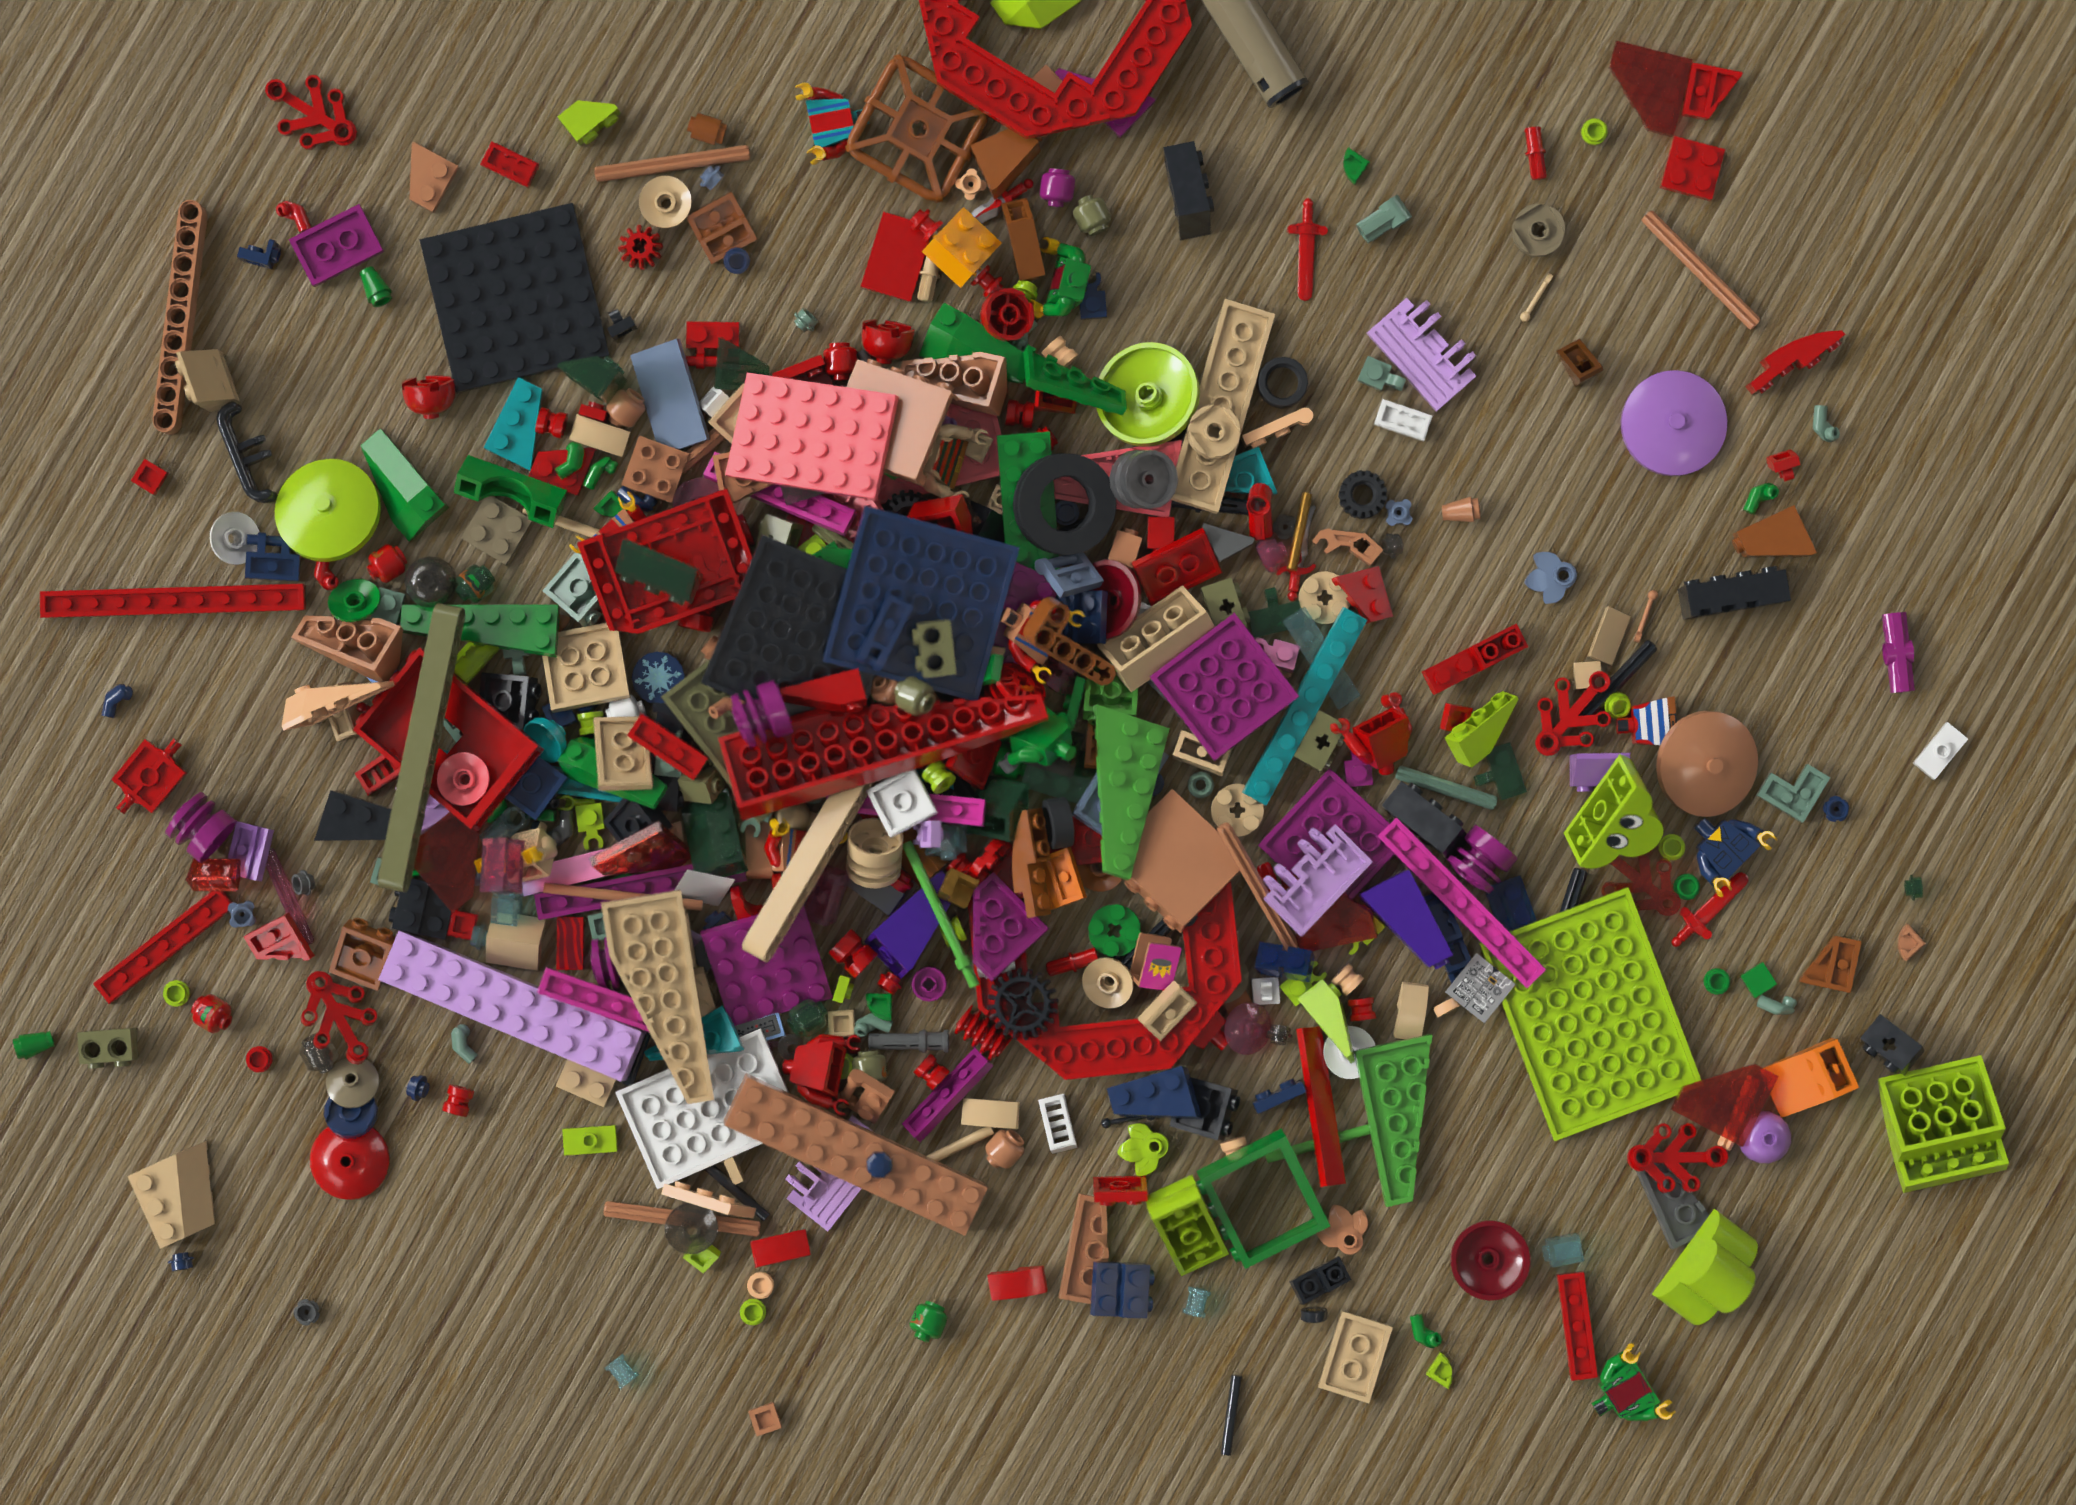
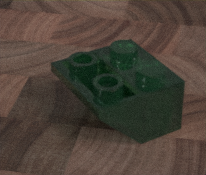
(1003, 808)

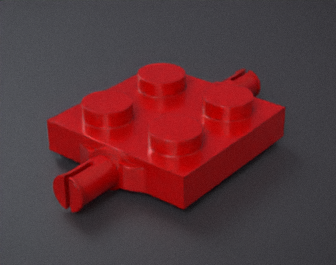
(149, 776)

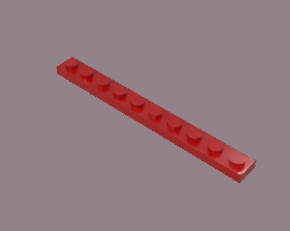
(172, 600)

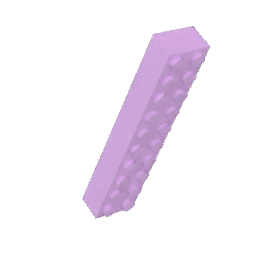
(511, 1005)

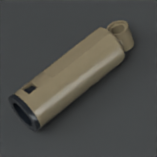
(1258, 48)

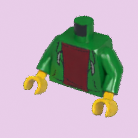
(1067, 282)
(1628, 1390)

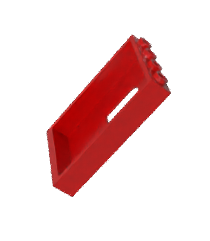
(486, 734)

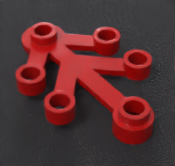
(315, 115)
(1570, 716)
(336, 1012)
(1671, 1158)

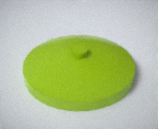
(1159, 393)
(327, 510)

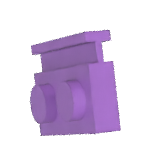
(252, 847)

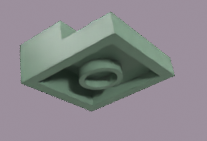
(574, 591)

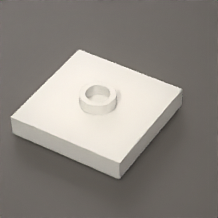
(902, 802)

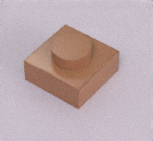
(765, 1419)

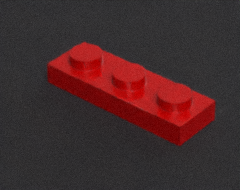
(667, 746)

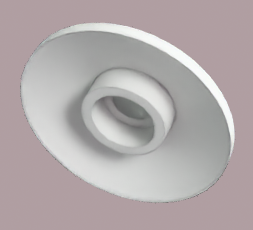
(239, 526)
(1338, 1062)

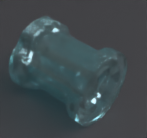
(1196, 1302)
(621, 1371)

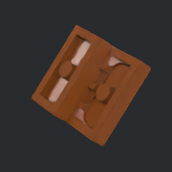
(721, 227)

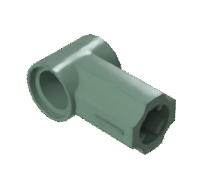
(1389, 215)

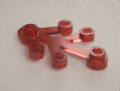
(1643, 883)

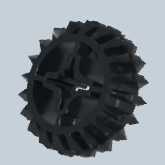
(1016, 1014)

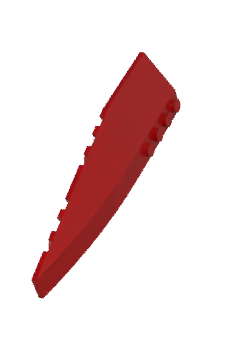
(850, 750)

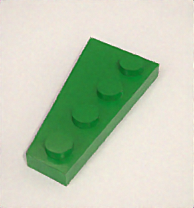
(1050, 377)

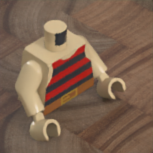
(947, 458)

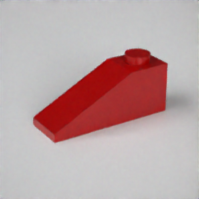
(833, 693)

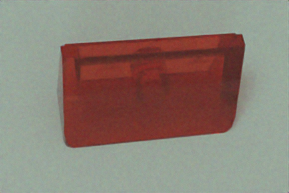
(214, 875)

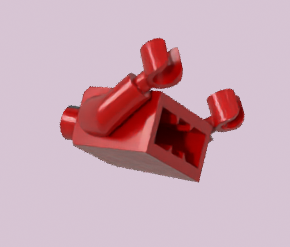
(1380, 738)
(819, 1069)

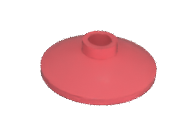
(451, 774)

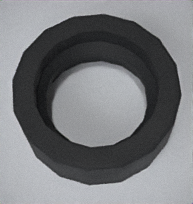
(1276, 363)
(1058, 822)

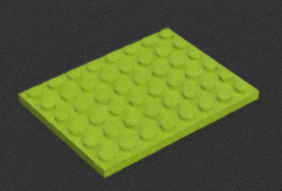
(1598, 1017)

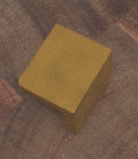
(957, 888)

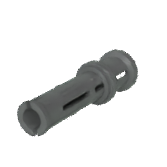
(901, 1041)

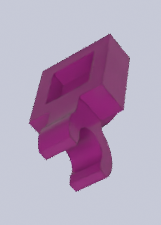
(1357, 772)

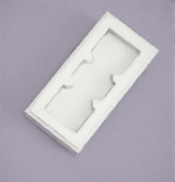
(1403, 420)
(1940, 751)

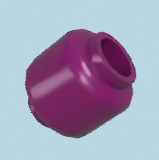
(1057, 187)

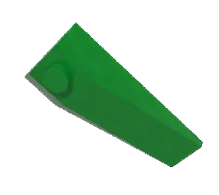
(960, 335)

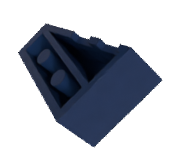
(1157, 1095)

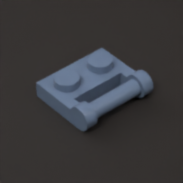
(1072, 579)

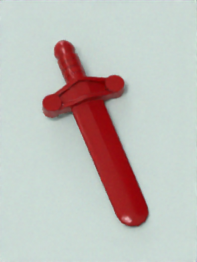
(1307, 232)
(1696, 922)

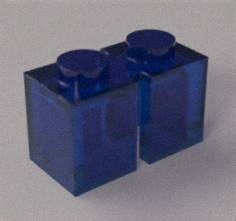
(1296, 961)

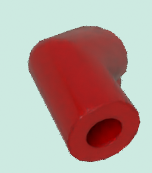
(294, 212)
(325, 576)

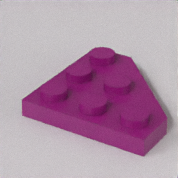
(1000, 927)

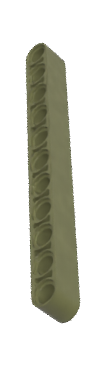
(421, 747)

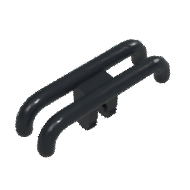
(236, 454)

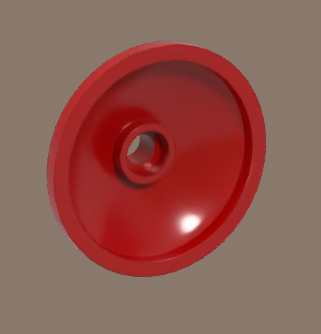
(367, 1169)

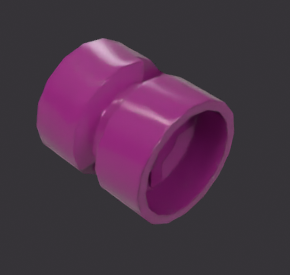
(929, 983)

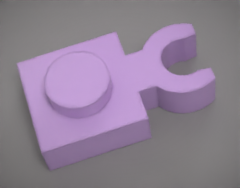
(929, 834)

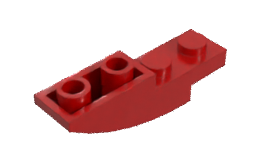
(1801, 352)
(1474, 659)

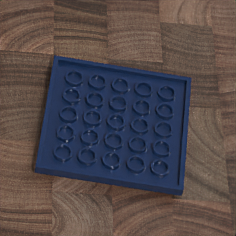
(942, 577)

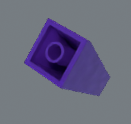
(1407, 915)
(907, 931)

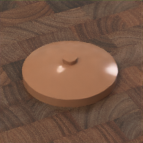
(1707, 763)

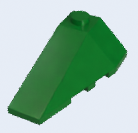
(405, 492)
(580, 765)

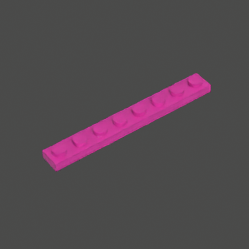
(1461, 902)

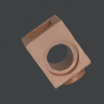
(1125, 547)

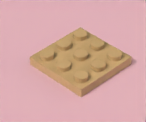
(586, 669)

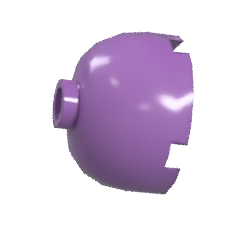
(1768, 1139)

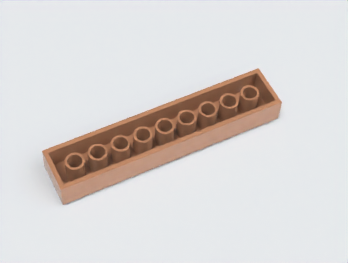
(842, 1151)

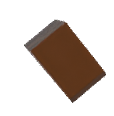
(1579, 362)

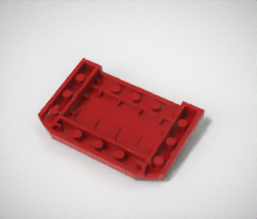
(695, 533)

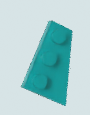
(514, 430)

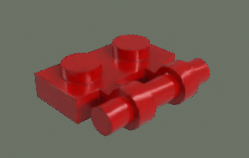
(705, 336)

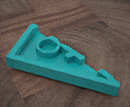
(1247, 471)
(718, 1034)

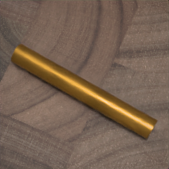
(1299, 531)

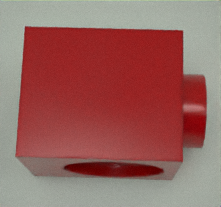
(1159, 532)

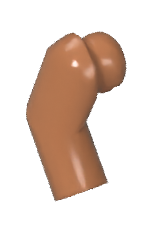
(722, 707)

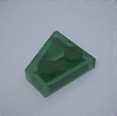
(734, 364)

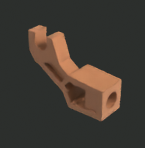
(1347, 539)

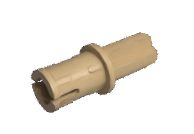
(928, 281)

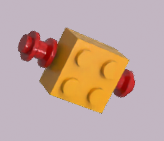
(960, 248)

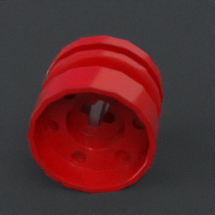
(1013, 682)

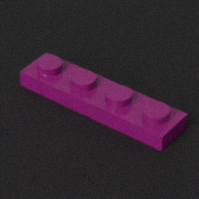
(947, 1095)

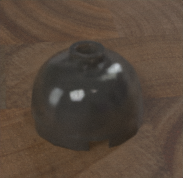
(430, 581)

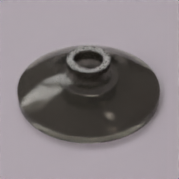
(688, 1217)

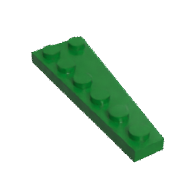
(504, 626)

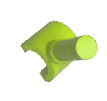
(570, 802)

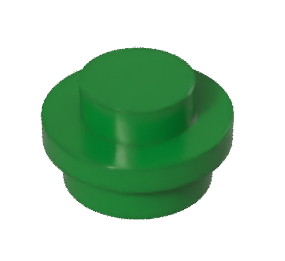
(1686, 886)
(1716, 981)

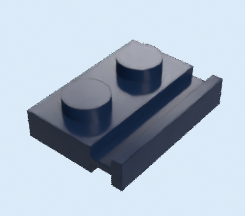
(1288, 1090)

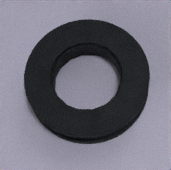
(1028, 500)

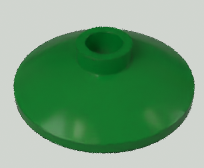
(354, 600)

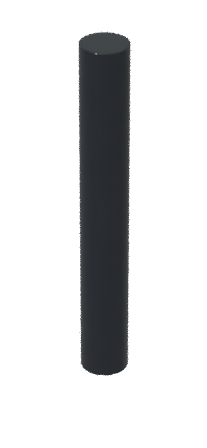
(736, 1191)
(1231, 1414)

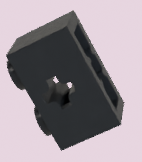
(1884, 1032)

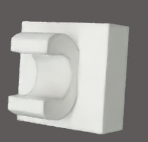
(713, 401)
(1265, 990)

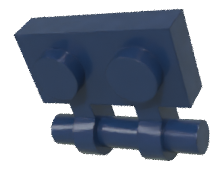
(271, 565)

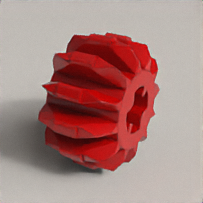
(631, 247)

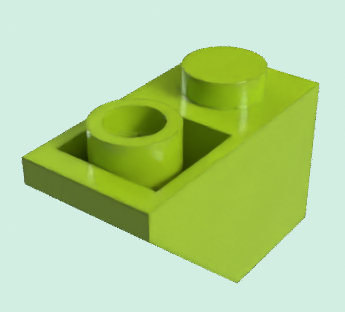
(586, 118)

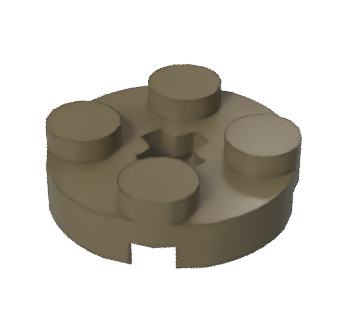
(1541, 215)

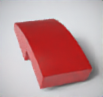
(780, 1248)
(1017, 1283)

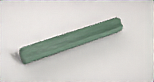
(1446, 787)

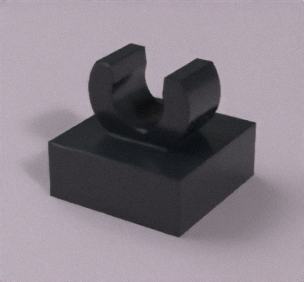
(621, 326)

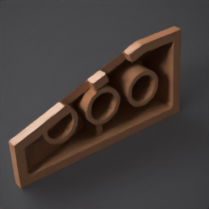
(976, 378)
(363, 646)

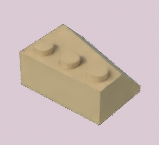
(176, 1195)

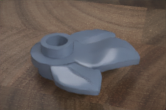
(1547, 579)

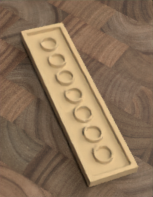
(1226, 383)

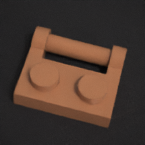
(872, 1099)

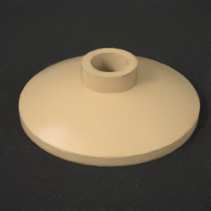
(659, 190)
(1103, 992)

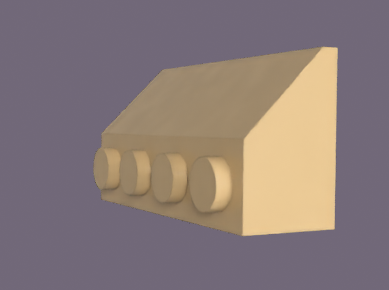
(1156, 637)

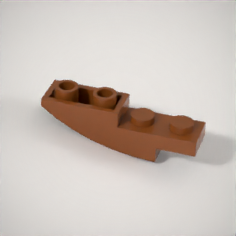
(1029, 853)

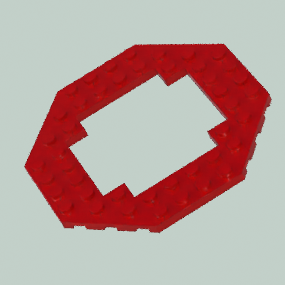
(1031, 107)
(1127, 1044)

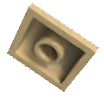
(516, 945)

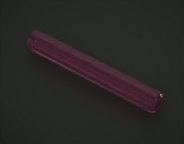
(287, 895)

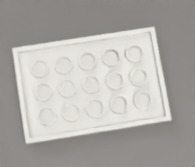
(690, 1137)

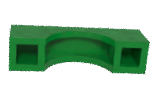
(483, 479)

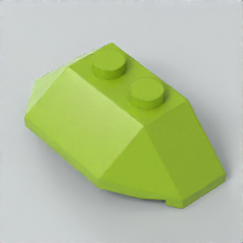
(1031, 12)

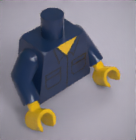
(1727, 848)

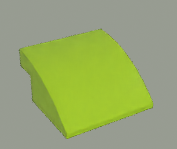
(1943, 1124)

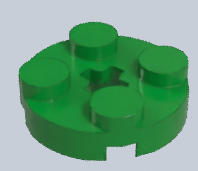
(1100, 924)

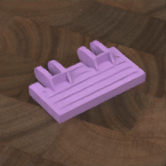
(1420, 355)
(1320, 879)
(827, 1195)

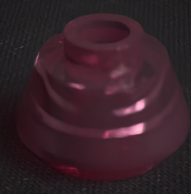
(1271, 554)

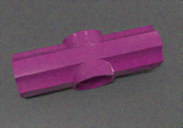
(1898, 652)

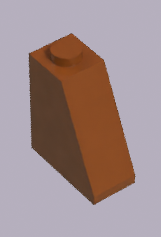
(1004, 158)
(1023, 239)
(1775, 537)

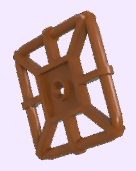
(901, 134)

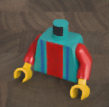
(829, 121)

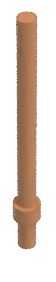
(605, 894)

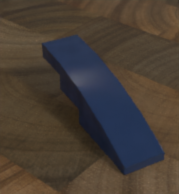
(1450, 930)

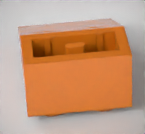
(1811, 1077)

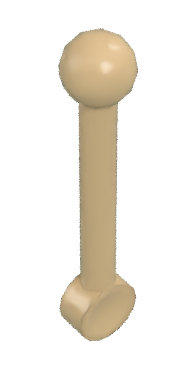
(1525, 316)

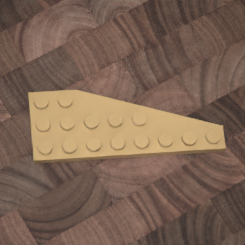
(655, 963)

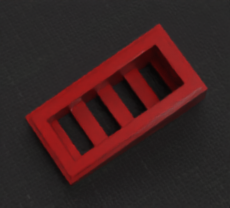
(389, 777)

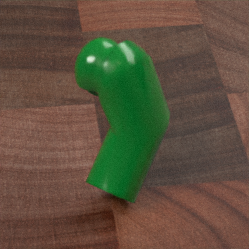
(574, 460)
(597, 469)
(1759, 494)

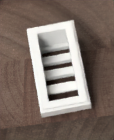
(1062, 1146)

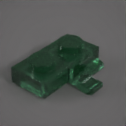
(1270, 619)
(1504, 772)

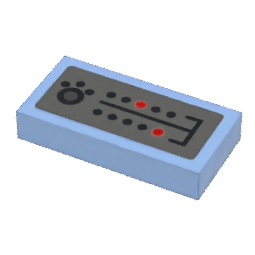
(770, 1025)

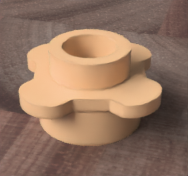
(978, 184)

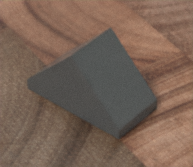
(1226, 542)

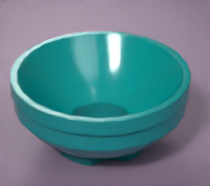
(549, 736)

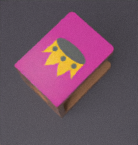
(1154, 961)

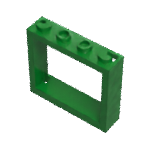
(1241, 1158)

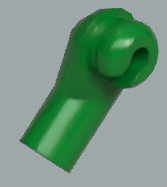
(1422, 1334)

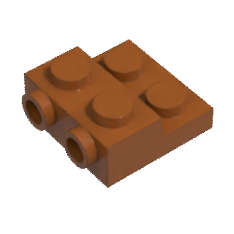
(362, 953)

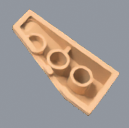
(319, 703)

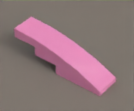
(566, 872)

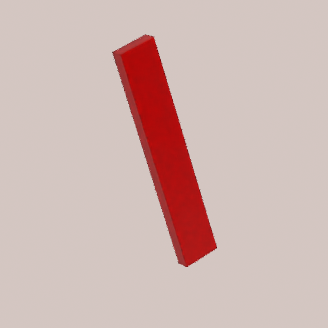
(163, 946)
(1321, 1107)

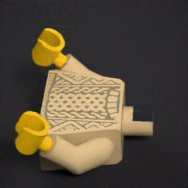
(537, 853)

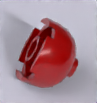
(1007, 314)
(886, 340)
(429, 395)

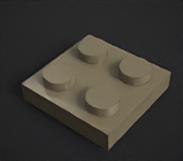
(497, 529)

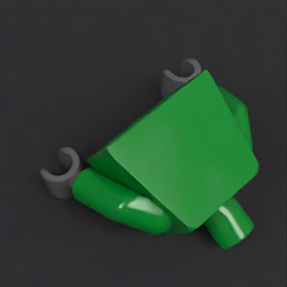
(1041, 743)

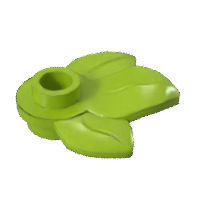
(1139, 1148)

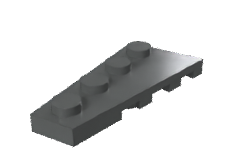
(1676, 1211)

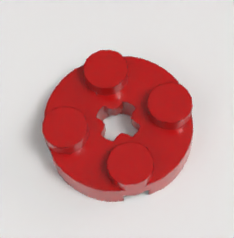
(989, 860)

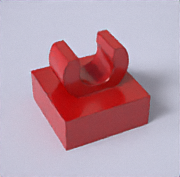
(1783, 464)

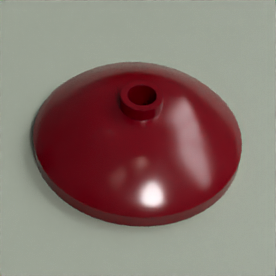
(1123, 585)
(1500, 1276)

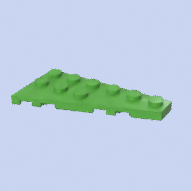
(1126, 777)
(1394, 1100)

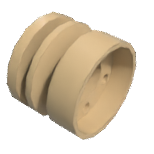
(873, 855)

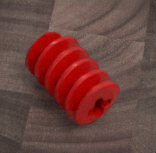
(982, 1033)

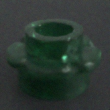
(1913, 887)

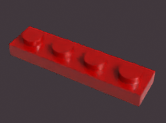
(1577, 1325)

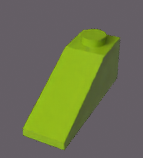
(1328, 1012)

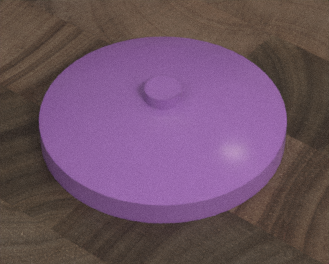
(1673, 423)

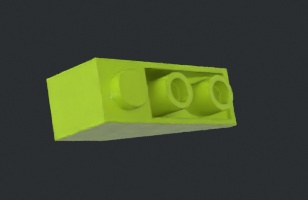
(1480, 732)

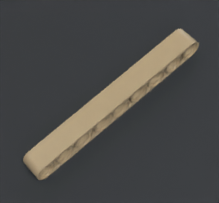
(803, 872)

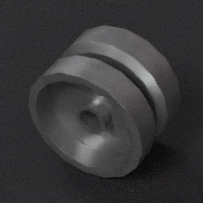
(1143, 479)

